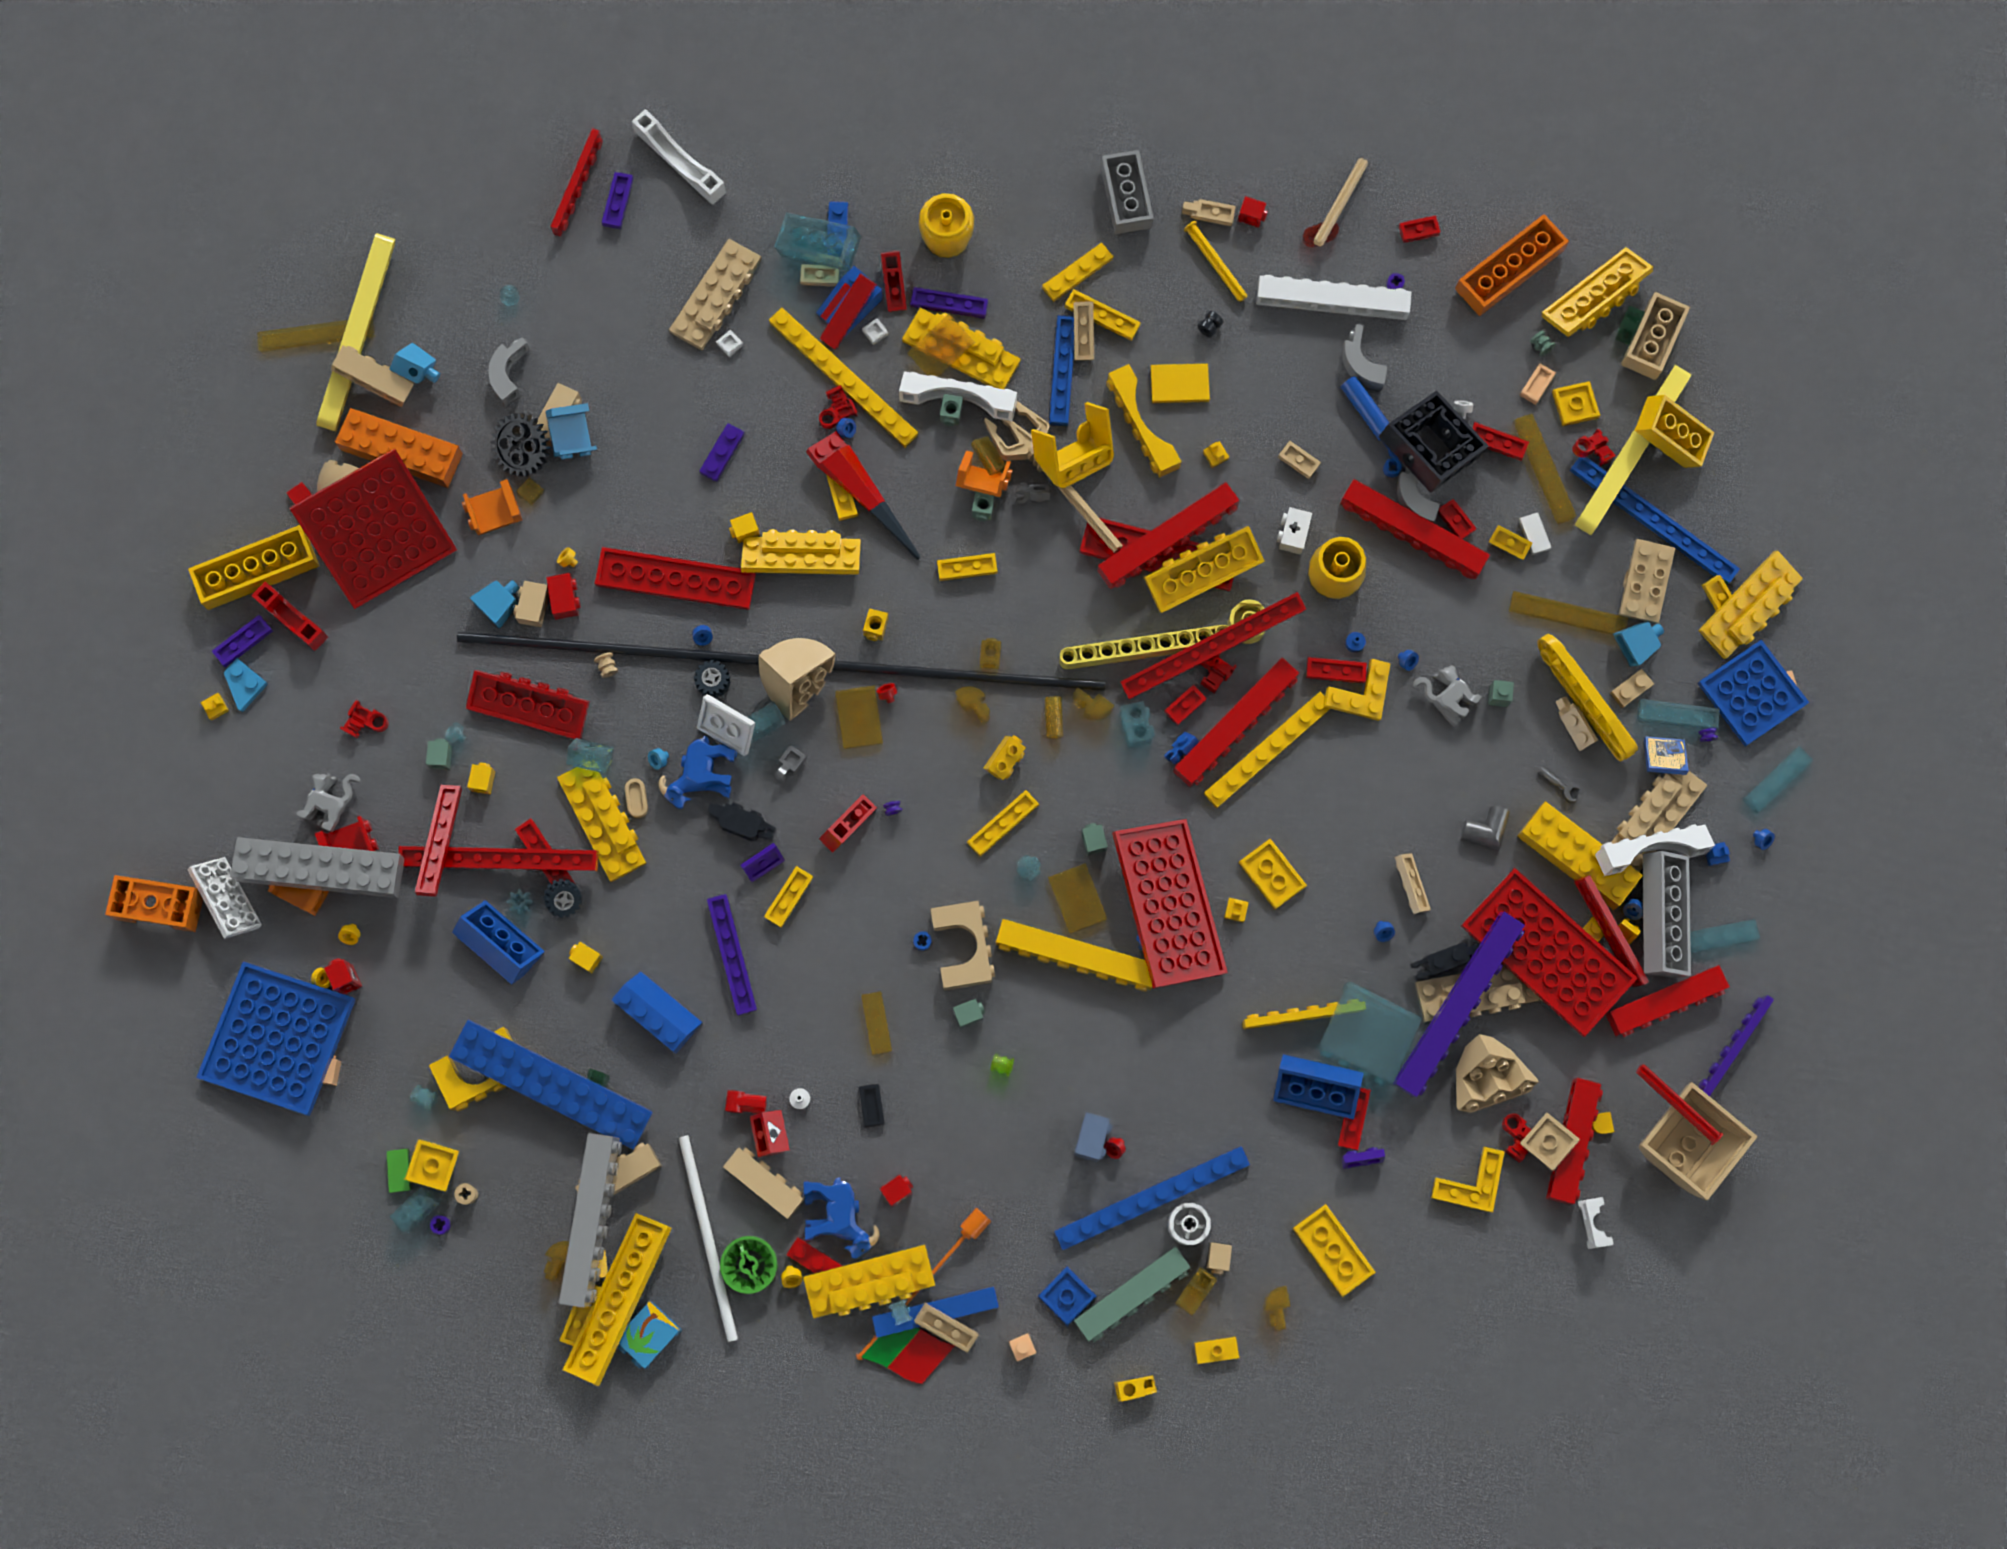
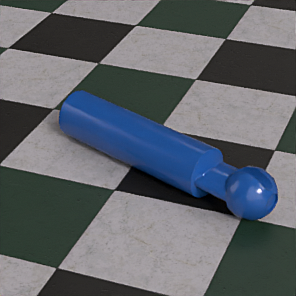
(1366, 408)

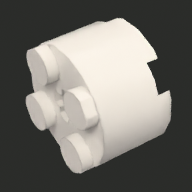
(1194, 1234)

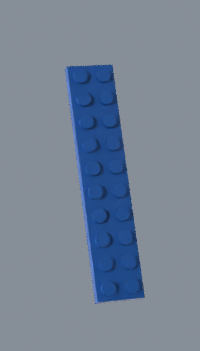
(550, 1084)

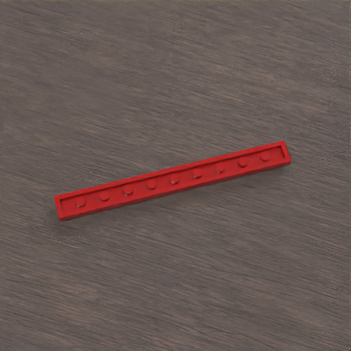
(1213, 645)
(508, 858)

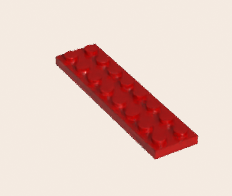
(1094, 546)
(675, 578)

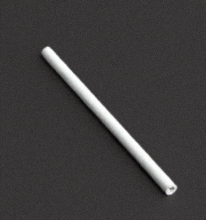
(708, 1238)

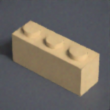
(560, 397)

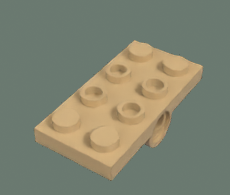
(1646, 581)

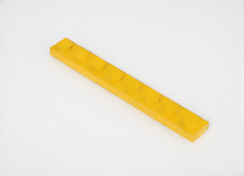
(1267, 751)

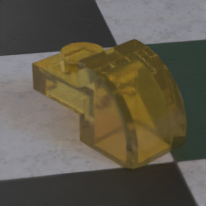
(971, 698)
(1095, 708)
(558, 1253)
(1196, 1291)
(1275, 1301)

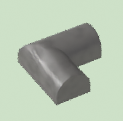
(1491, 833)

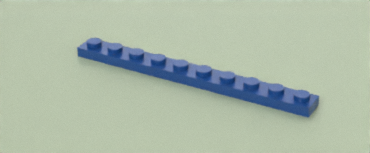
(1659, 523)
(1151, 1198)

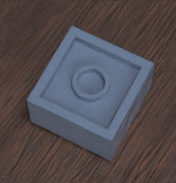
(1092, 1137)

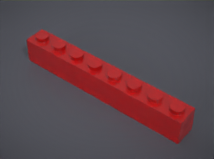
(1414, 529)
(1168, 535)
(1236, 722)

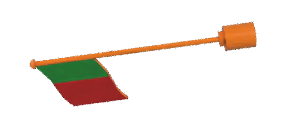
(913, 1351)

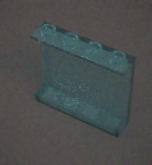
(1369, 1034)

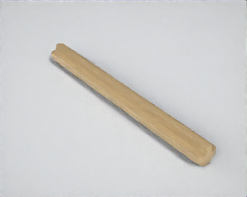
(1340, 202)

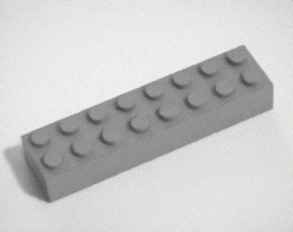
(317, 867)
(589, 1220)

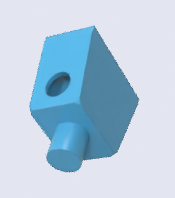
(414, 364)
(496, 601)
(1639, 642)

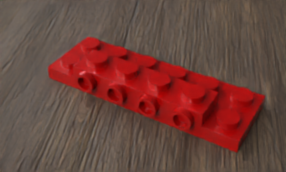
(527, 703)

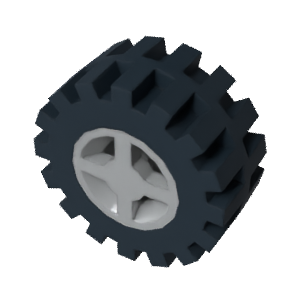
(709, 672)
(567, 903)

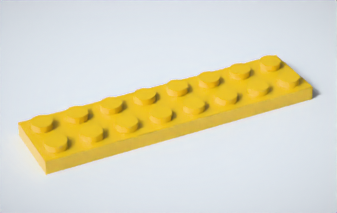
(617, 1299)

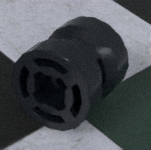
(1210, 324)

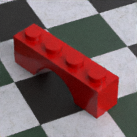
(289, 616)

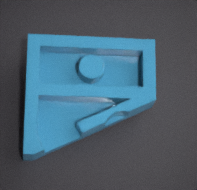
(243, 683)

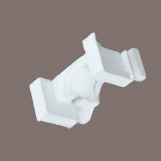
(1589, 1210)

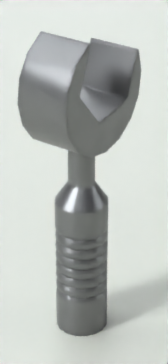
(1556, 781)

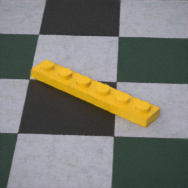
(1292, 1015)

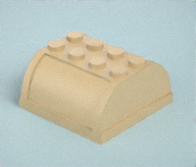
(1687, 1154)

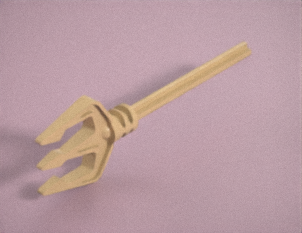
(1024, 451)

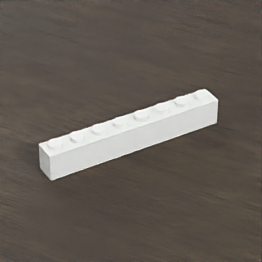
(1333, 297)

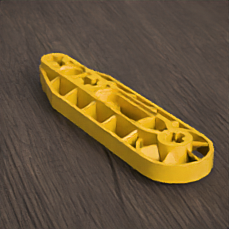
(1587, 697)

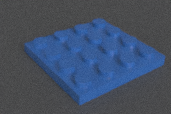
(1753, 693)

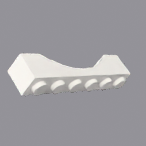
(701, 178)
(922, 388)
(1688, 842)

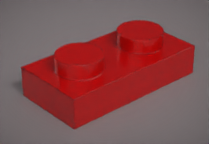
(1419, 229)
(1456, 519)
(1185, 705)

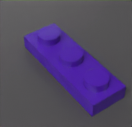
(617, 200)
(722, 452)
(242, 641)

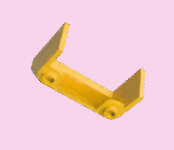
(1082, 458)

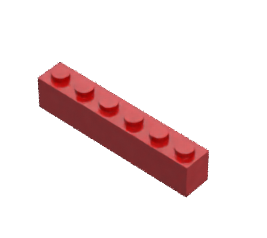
(1667, 1000)
(1577, 1119)

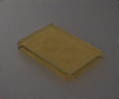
(941, 347)
(859, 717)
(1077, 898)

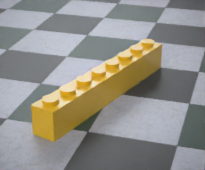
(1073, 953)

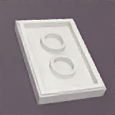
(725, 725)

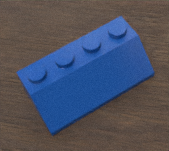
(497, 941)
(657, 1011)
(1318, 1086)

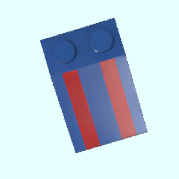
(838, 294)

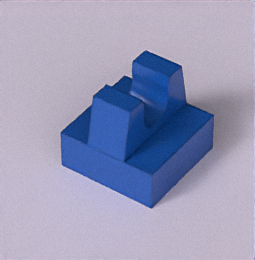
(1718, 854)

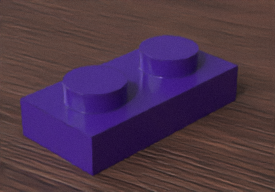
(762, 862)
(1355, 1159)

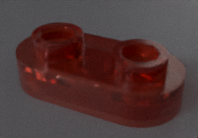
(1312, 232)

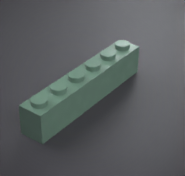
(1131, 1294)

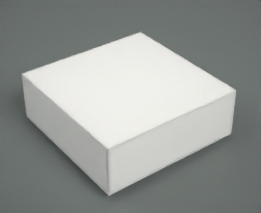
(875, 331)
(729, 343)

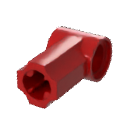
(741, 1102)

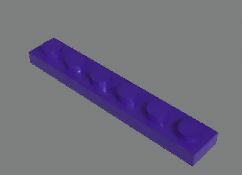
(732, 954)
(1738, 1039)

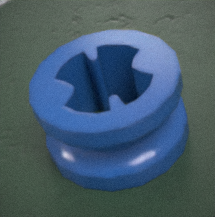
(1387, 472)
(916, 940)

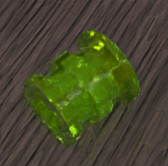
(1002, 1064)

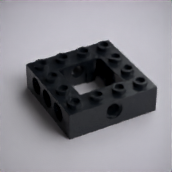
(1448, 425)

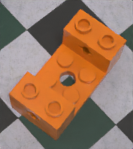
(174, 906)

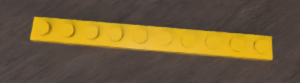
(843, 376)

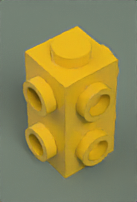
(1005, 757)

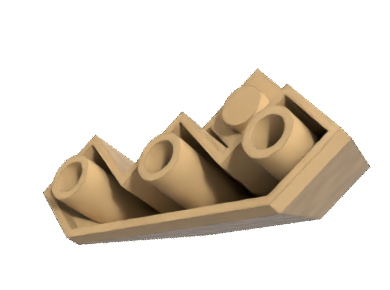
(1490, 1075)

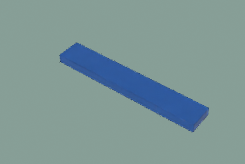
(1062, 371)
(953, 1307)

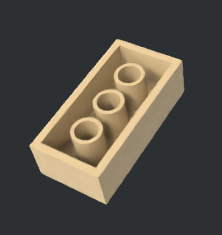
(1655, 336)

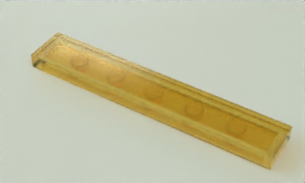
(306, 335)
(1545, 469)
(1567, 613)

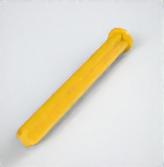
(1215, 261)

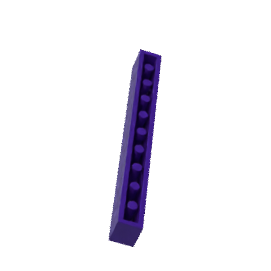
(1458, 1004)

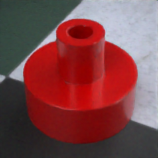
(887, 692)
(1115, 1147)

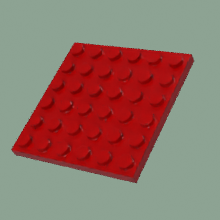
(373, 528)

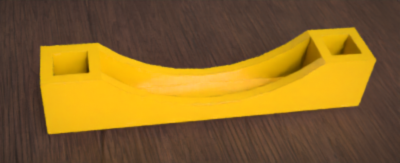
(1160, 453)

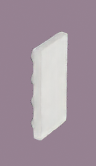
(224, 898)

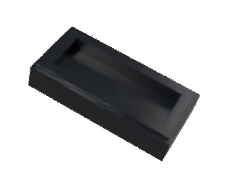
(871, 1105)

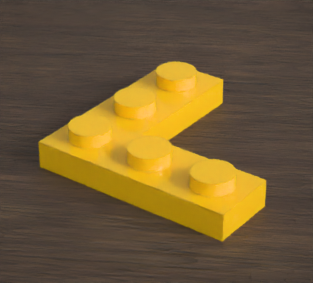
(1367, 705)
(1483, 1194)

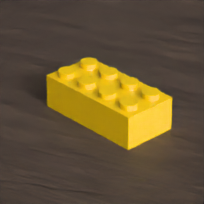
(1674, 431)

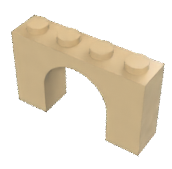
(968, 917)

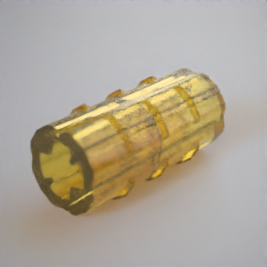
(1053, 717)

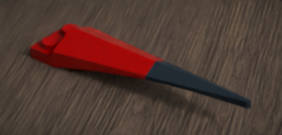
(843, 466)

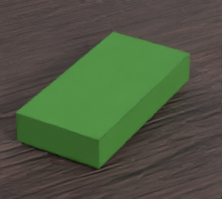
(398, 1164)

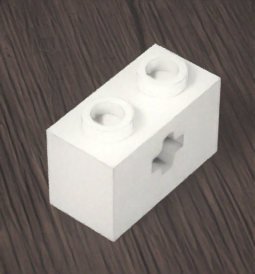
(1300, 522)

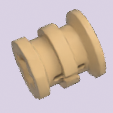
(606, 665)
(461, 1189)

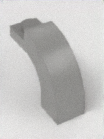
(499, 370)
(1368, 373)
(1411, 499)

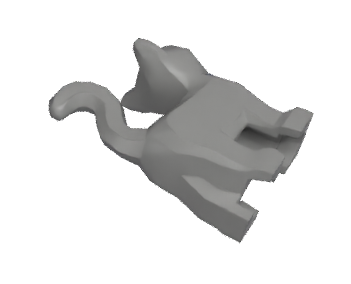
(1448, 700)
(328, 804)

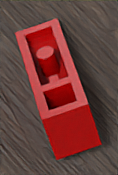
(893, 280)
(848, 823)

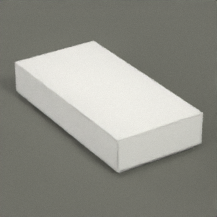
(1534, 532)

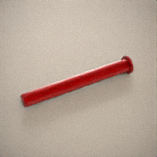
(1679, 1104)

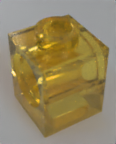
(986, 661)

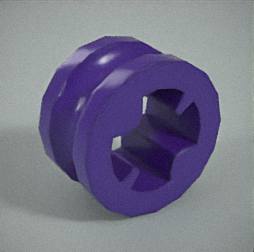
(1395, 276)
(1708, 735)
(892, 808)
(446, 1227)

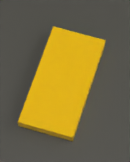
(1333, 1250)

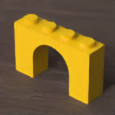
(455, 1089)

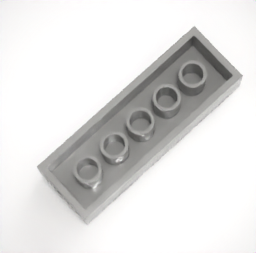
(1666, 914)

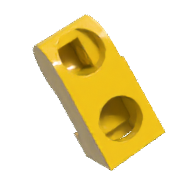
(1135, 1388)

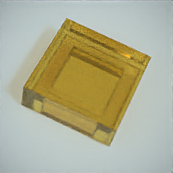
(530, 491)

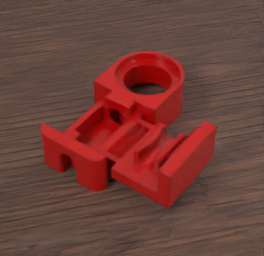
(842, 408)
(1596, 444)
(1219, 670)
(361, 716)
(1516, 1132)

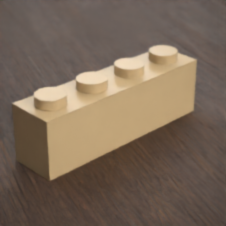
(372, 376)
(634, 1166)
(763, 1183)

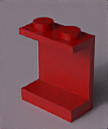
(351, 837)

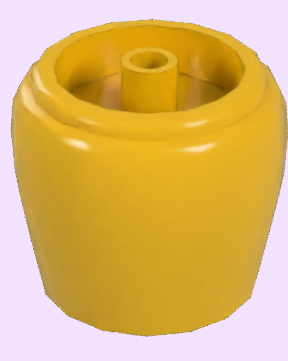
(946, 224)
(1337, 568)

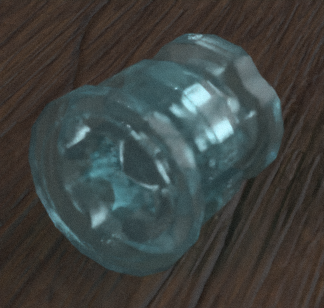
(423, 1097)
(900, 1312)

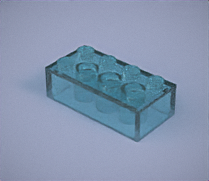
(817, 241)

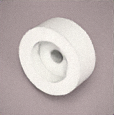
(1463, 407)
(803, 1102)

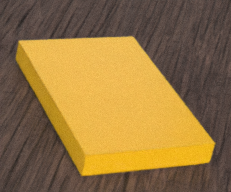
(1180, 383)
(1272, 874)

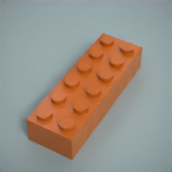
(1511, 265)
(421, 453)

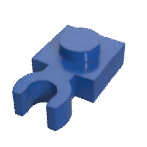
(1181, 746)

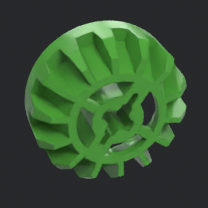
(742, 1247)

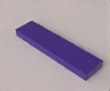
(949, 302)

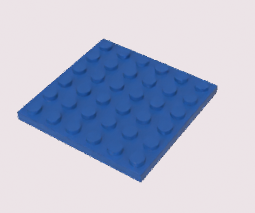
(276, 1038)

